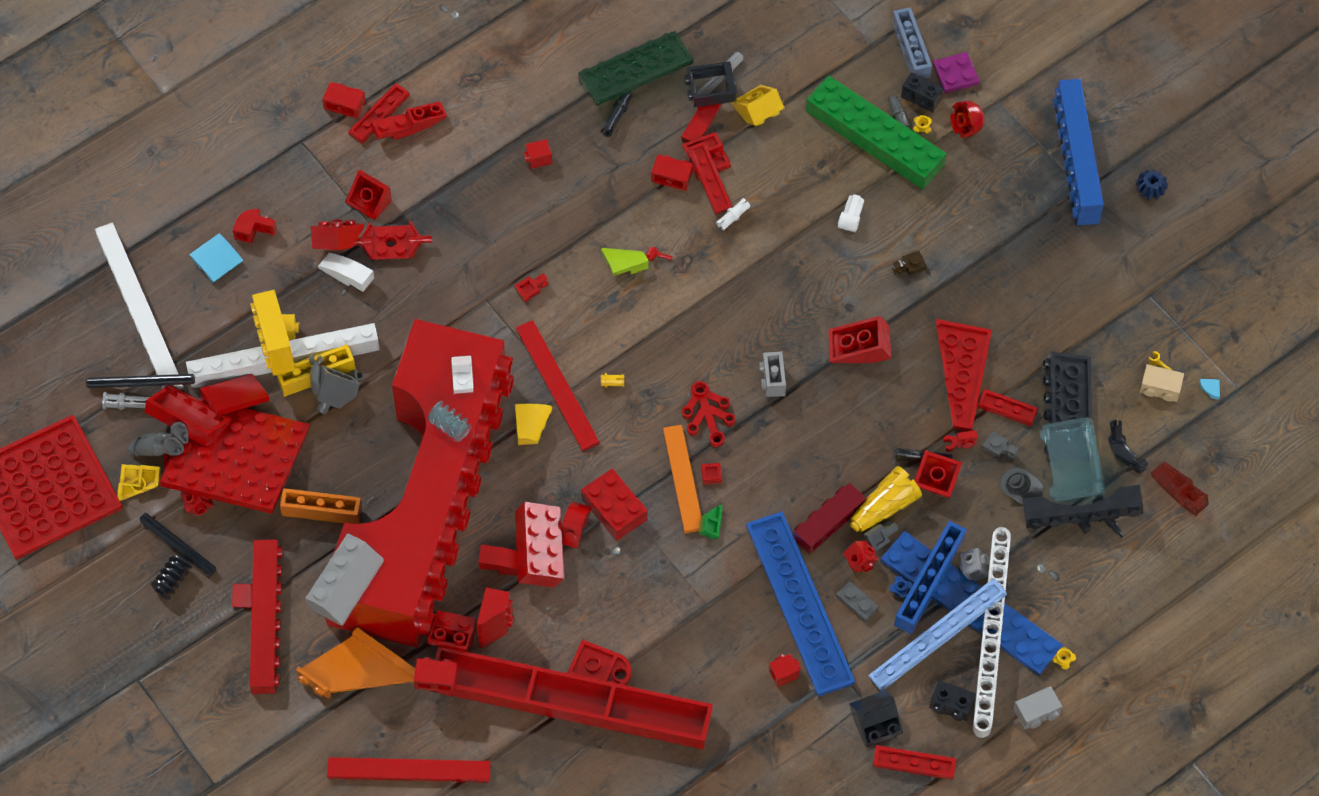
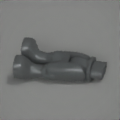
(161, 443)

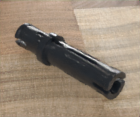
(619, 108)

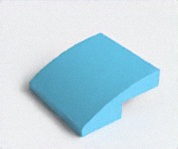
(216, 258)

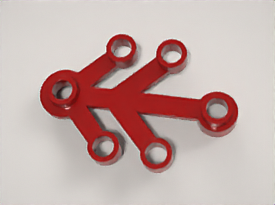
(707, 411)

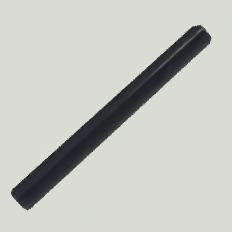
(136, 381)

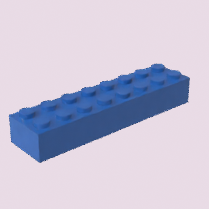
(1078, 152)

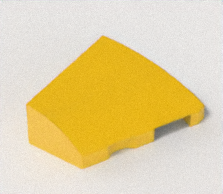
(531, 421)
(137, 480)

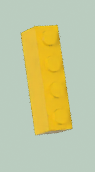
(295, 381)

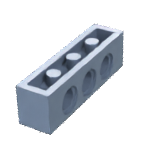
(911, 43)

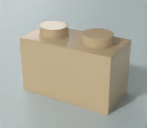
(1161, 383)

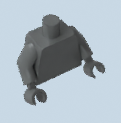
(332, 386)

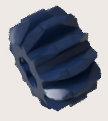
(1151, 184)

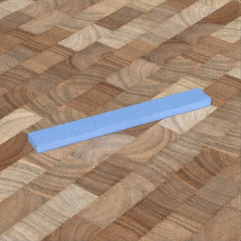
(937, 635)

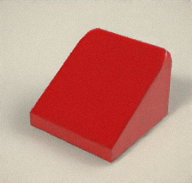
(242, 595)

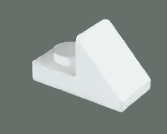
(462, 374)

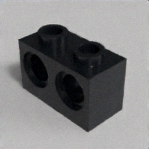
(921, 92)

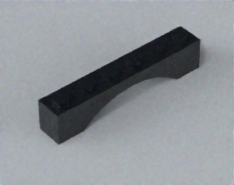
(1122, 503)

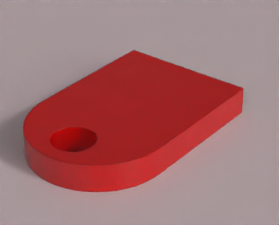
(599, 663)

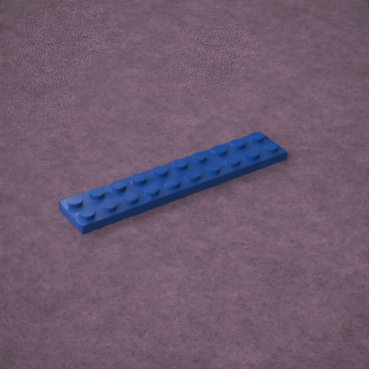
(800, 604)
(1018, 635)

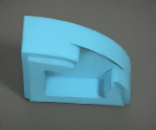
(1211, 387)

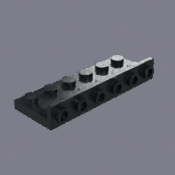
(1066, 388)

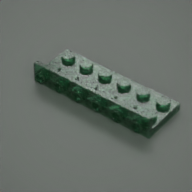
(635, 68)

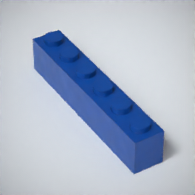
(930, 577)

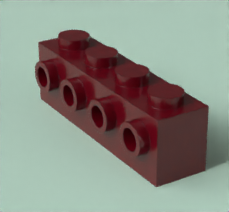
(828, 518)

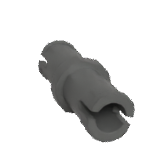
(898, 111)

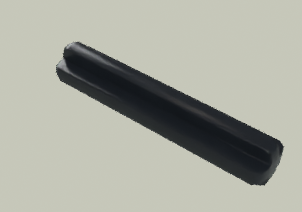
(915, 455)

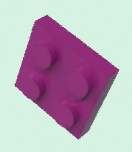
(955, 72)

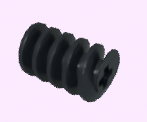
(169, 576)

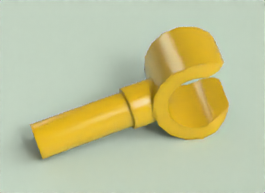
(1157, 362)

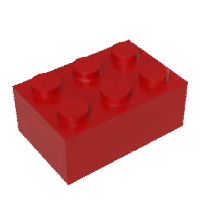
(614, 504)

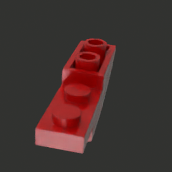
(413, 121)

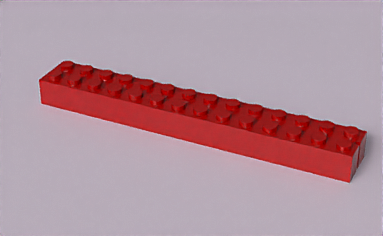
(579, 699)

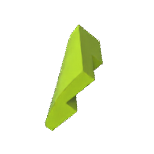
(623, 261)

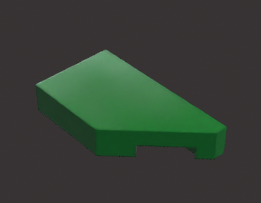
(711, 523)

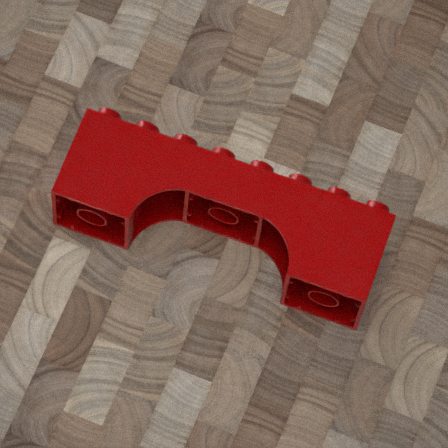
(423, 528)

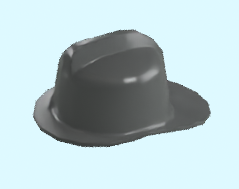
(1020, 484)

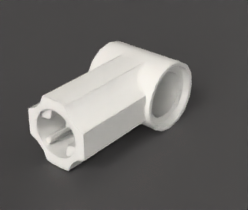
(850, 217)

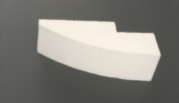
(347, 271)

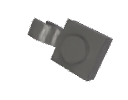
(999, 445)
(878, 535)

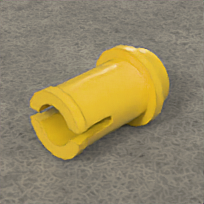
(612, 380)

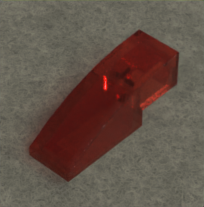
(1180, 488)

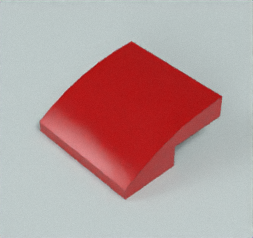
(716, 151)

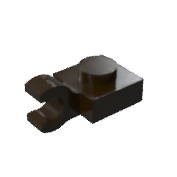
(911, 263)

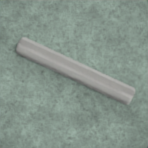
(713, 82)

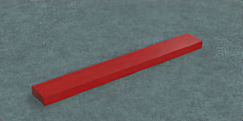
(557, 386)
(408, 769)

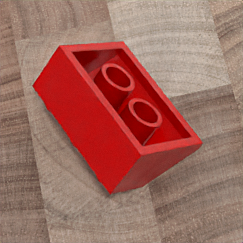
(494, 616)

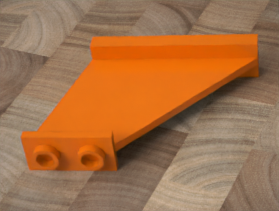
(354, 666)

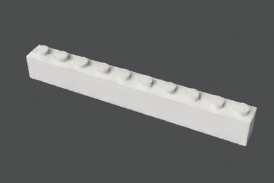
(252, 361)

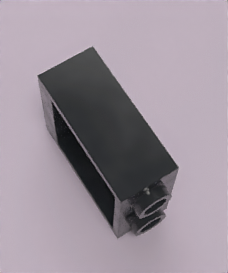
(711, 70)

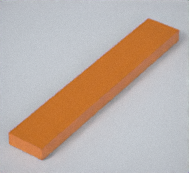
(682, 478)

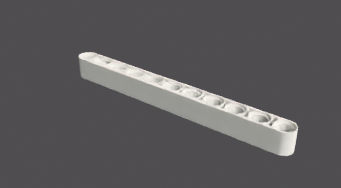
(136, 301)
(991, 640)

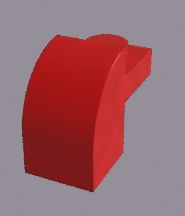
(251, 222)
(574, 523)

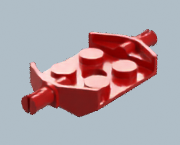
(406, 238)

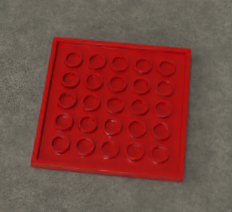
(243, 464)
(51, 487)

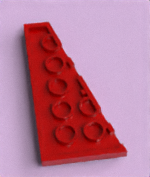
(963, 363)

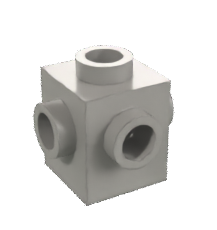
(974, 564)

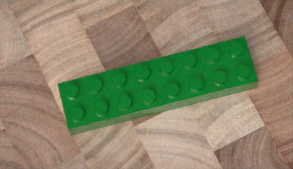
(875, 132)

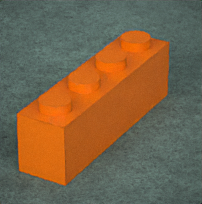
(321, 506)

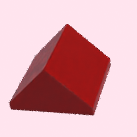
(369, 195)
(938, 474)

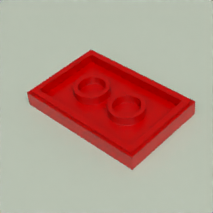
(234, 394)

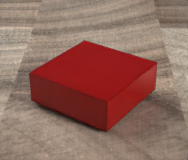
(711, 473)

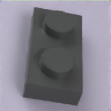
(857, 601)

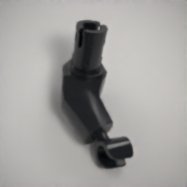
(1119, 448)

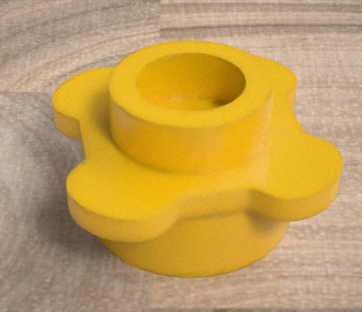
(926, 121)
(1064, 652)

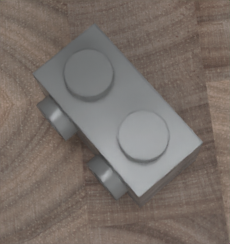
(774, 375)
(1038, 708)

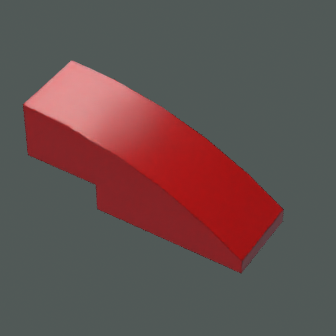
(498, 559)

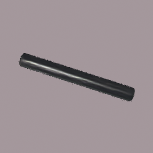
(179, 545)

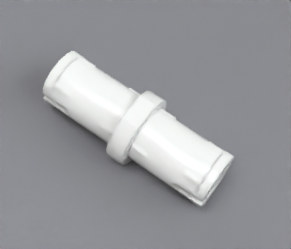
(733, 214)

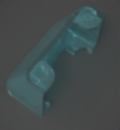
(1073, 459)

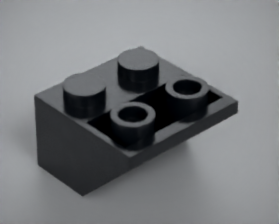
(876, 718)

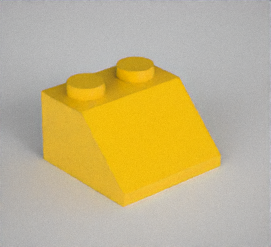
(759, 105)

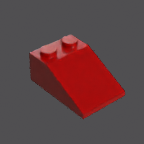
(860, 342)

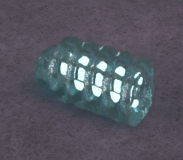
(448, 422)

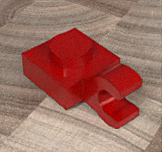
(530, 288)
(962, 440)

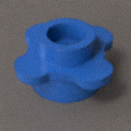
(900, 592)

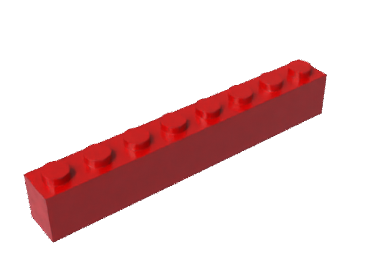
(265, 617)

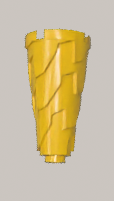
(891, 495)

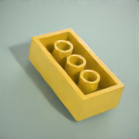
(272, 333)

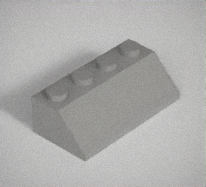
(344, 580)

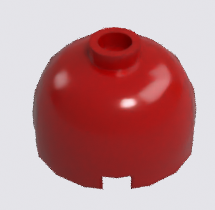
(967, 118)

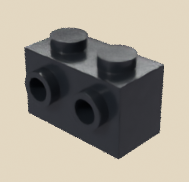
(952, 701)

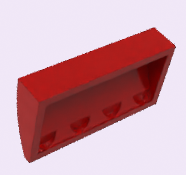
(175, 406)

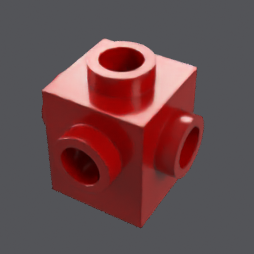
(196, 504)
(861, 556)

